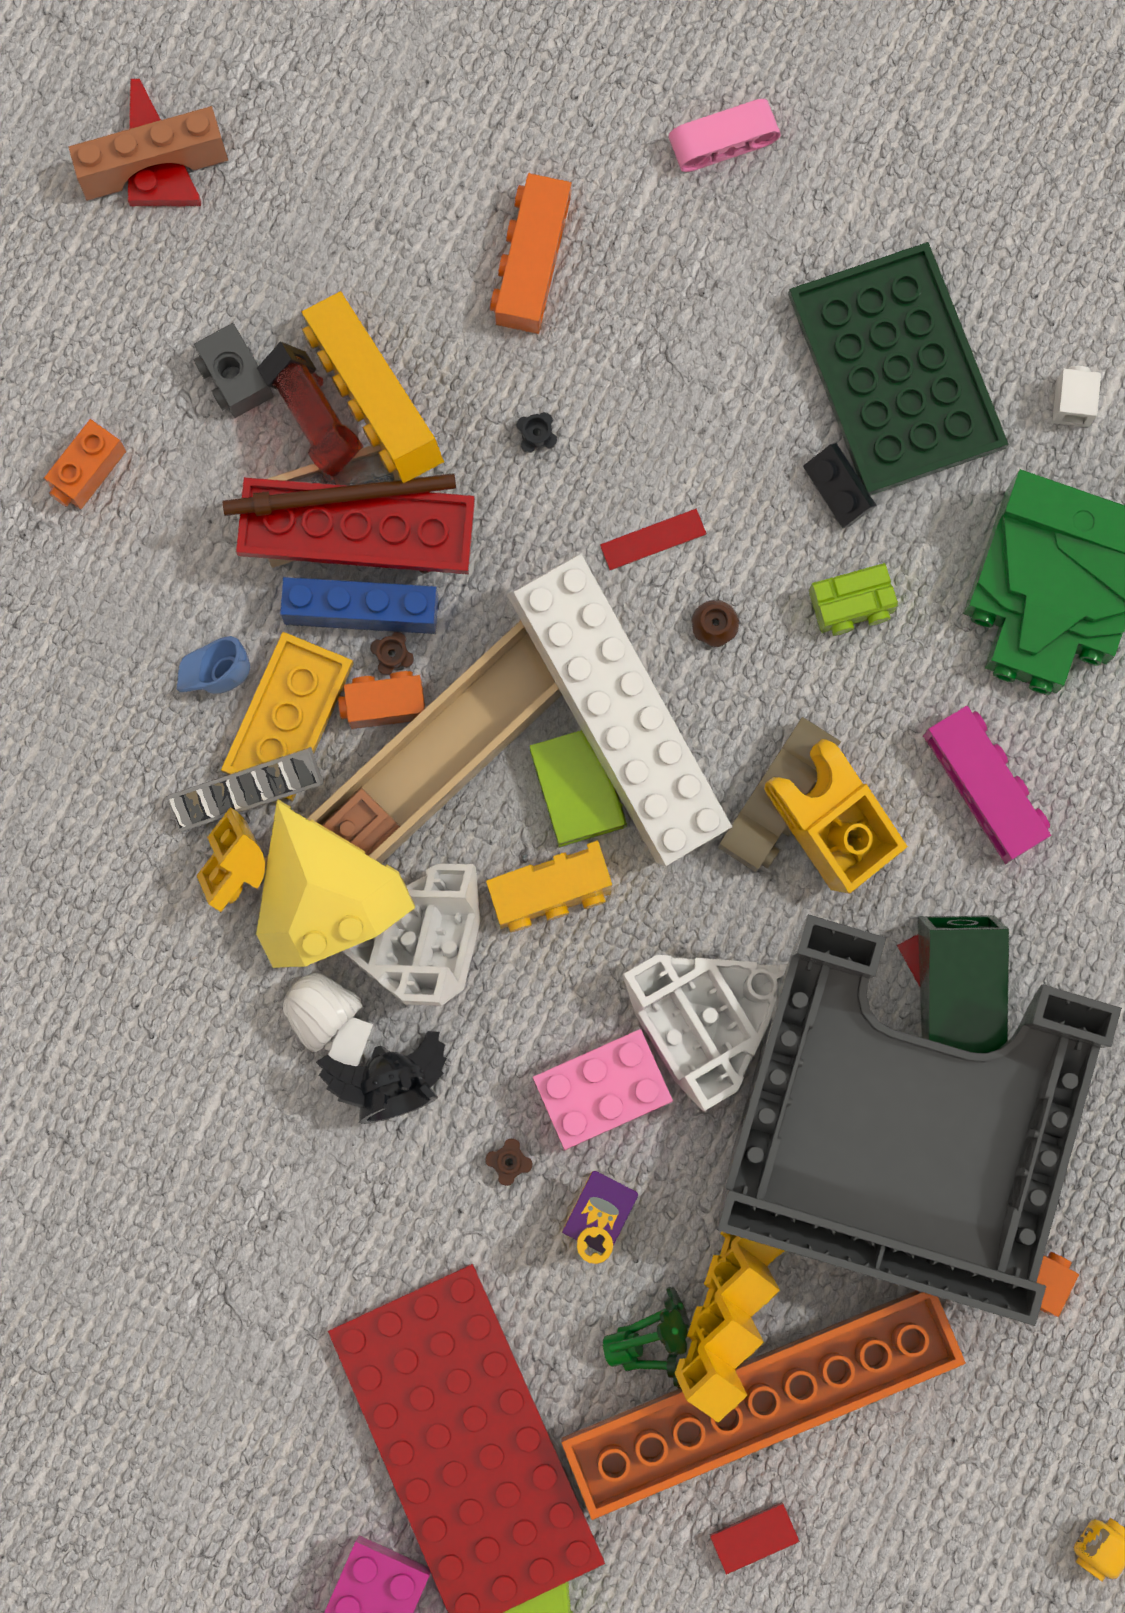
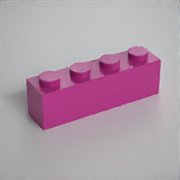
(987, 784)

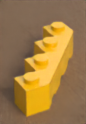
(723, 1327)

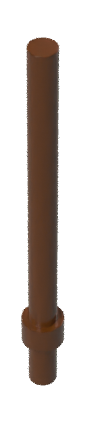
(263, 503)

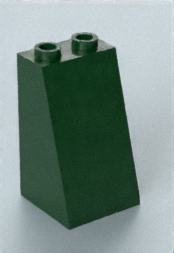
(964, 981)

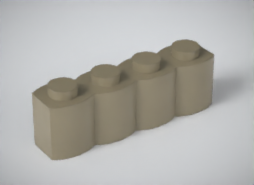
(759, 822)

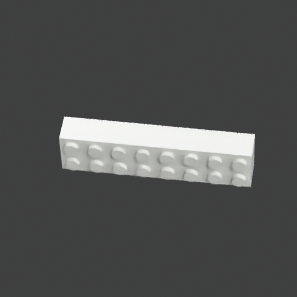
(619, 710)

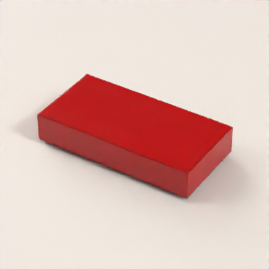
(754, 1538)

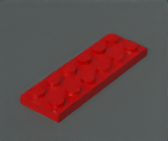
(387, 532)

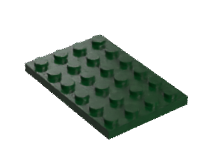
(897, 369)

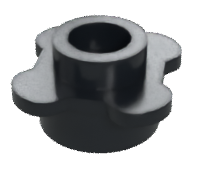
(539, 422)

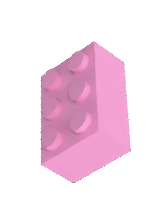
(602, 1089)

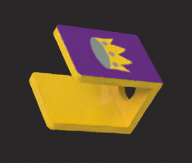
(602, 1205)

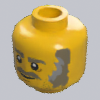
(1102, 1549)

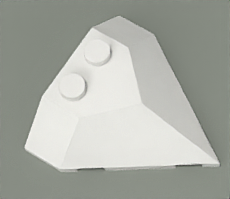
(430, 948)
(704, 1018)

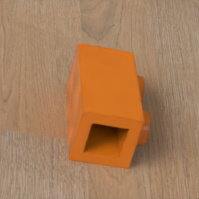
(84, 465)
(382, 701)

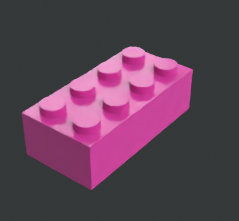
(378, 1581)

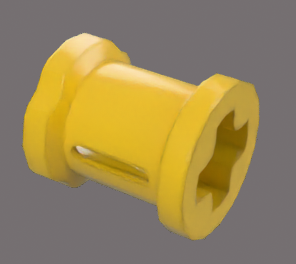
(607, 1243)

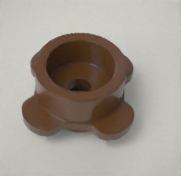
(396, 643)
(498, 1158)

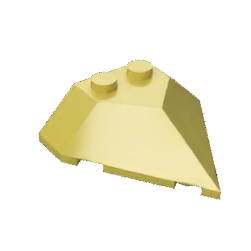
(322, 893)

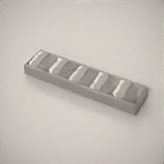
(245, 789)

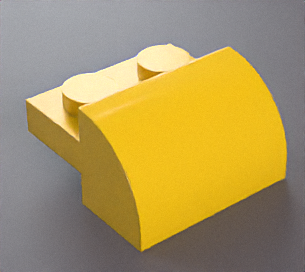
(234, 861)

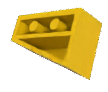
(550, 888)

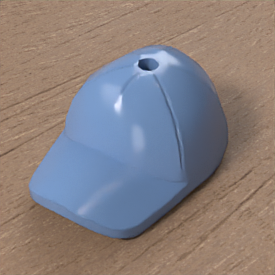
(214, 667)

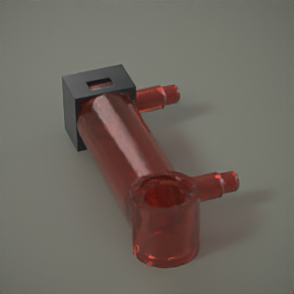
(294, 377)

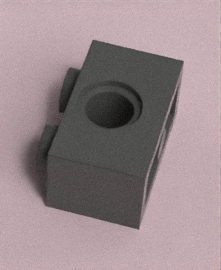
(225, 350)

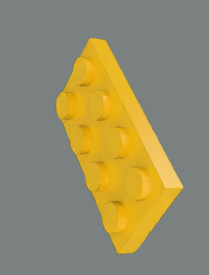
(289, 704)

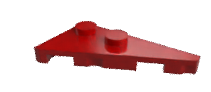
(161, 183)

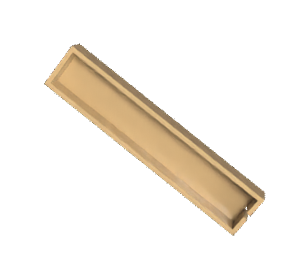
(453, 738)

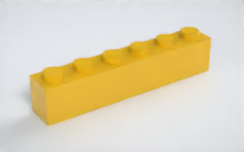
(372, 387)

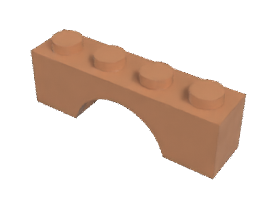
(111, 160)

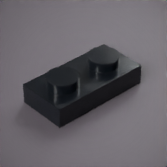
(839, 485)

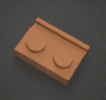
(362, 822)

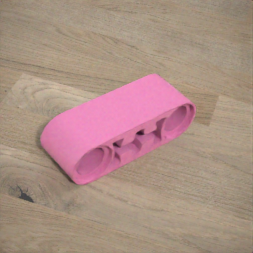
(724, 135)

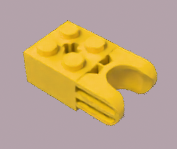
(831, 812)

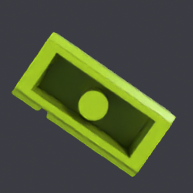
(853, 599)

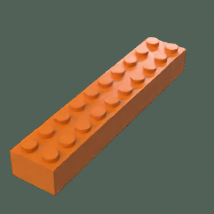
(786, 1393)

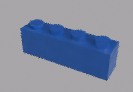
(359, 605)

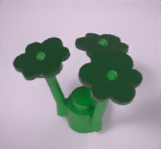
(672, 1331)

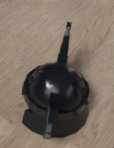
(389, 1081)

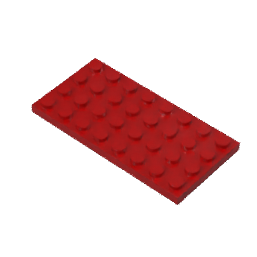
(466, 1446)

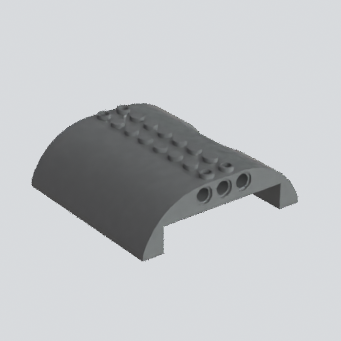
(905, 1148)

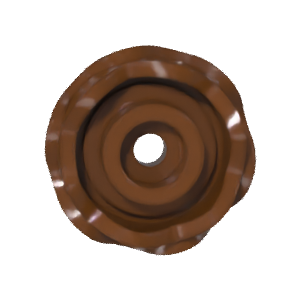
(707, 632)

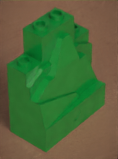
(1051, 582)

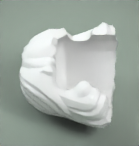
(318, 1009)

